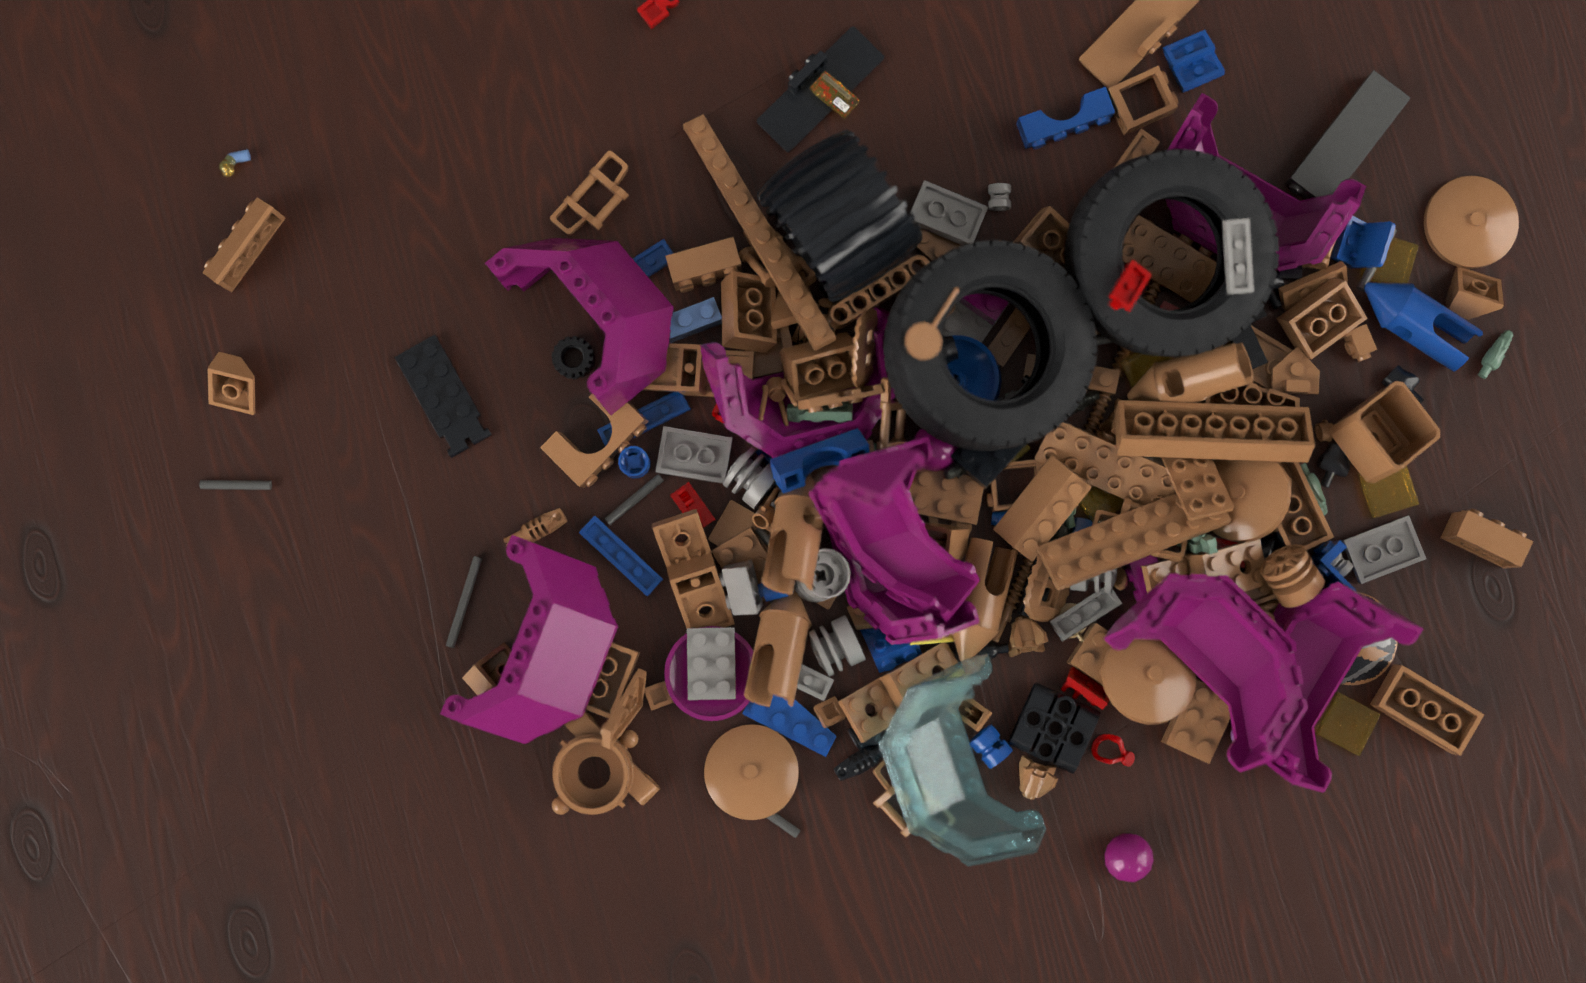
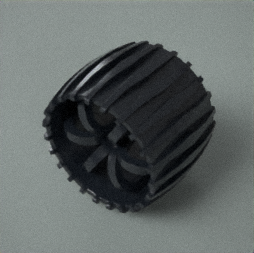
(840, 215)

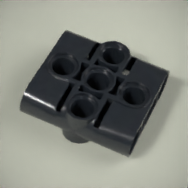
(1083, 721)

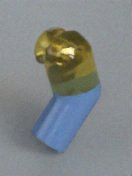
(231, 159)

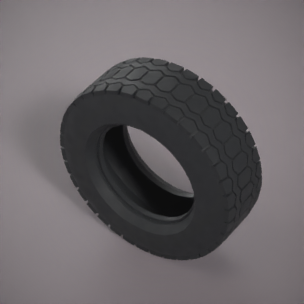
(1098, 234)
(1060, 332)

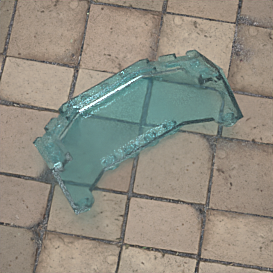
(940, 778)

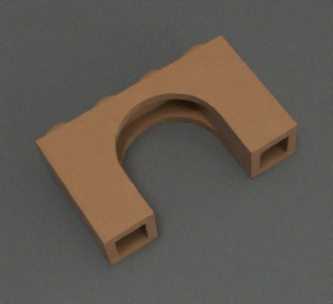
(584, 467)

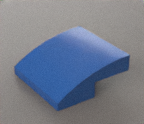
(1193, 61)

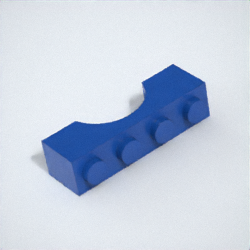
(1038, 128)
(794, 467)

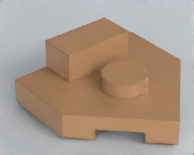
(1295, 375)

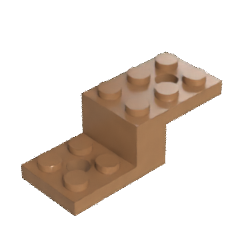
(686, 370)
(1223, 562)
(692, 571)
(889, 690)

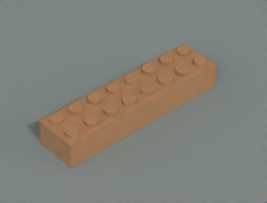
(1213, 431)

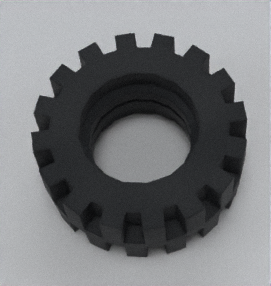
(569, 343)

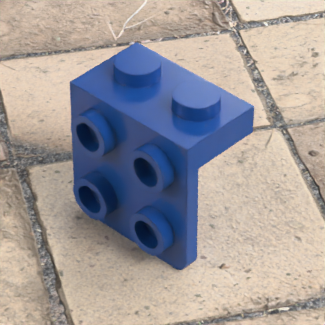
(1363, 243)
(1323, 556)
(887, 655)

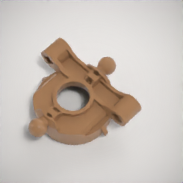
(624, 775)

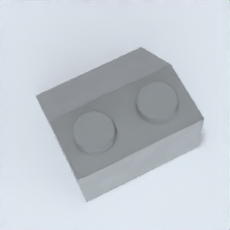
(741, 588)

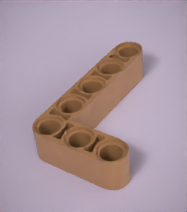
(868, 297)

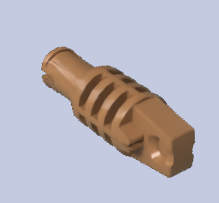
(540, 526)

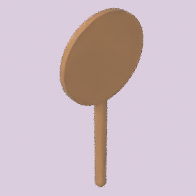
(924, 339)

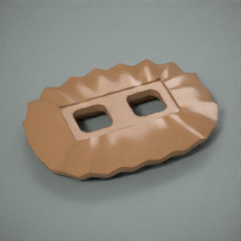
(864, 347)
(1037, 582)

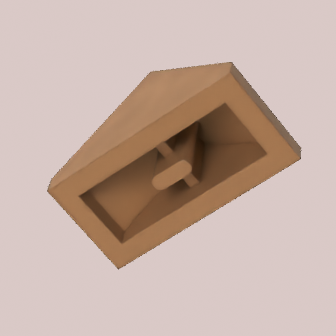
(973, 714)

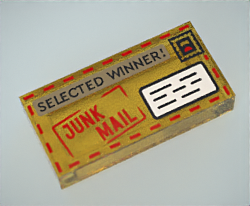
(834, 94)

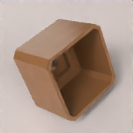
(1385, 432)

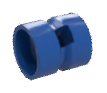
(634, 462)
(990, 746)

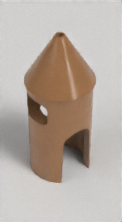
(1195, 376)
(793, 541)
(987, 596)
(778, 667)

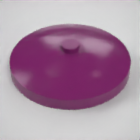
(708, 710)

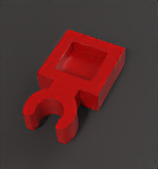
(655, 11)

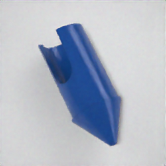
(1412, 316)

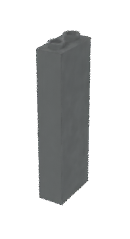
(1348, 138)

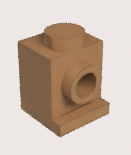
(1359, 343)

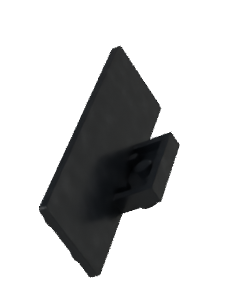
(798, 107)

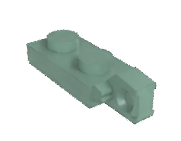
(838, 414)
(1202, 543)

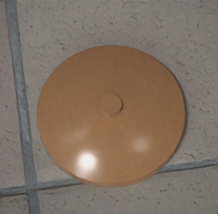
(1471, 222)
(1259, 498)
(1147, 681)
(751, 772)

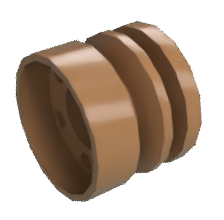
(1292, 575)

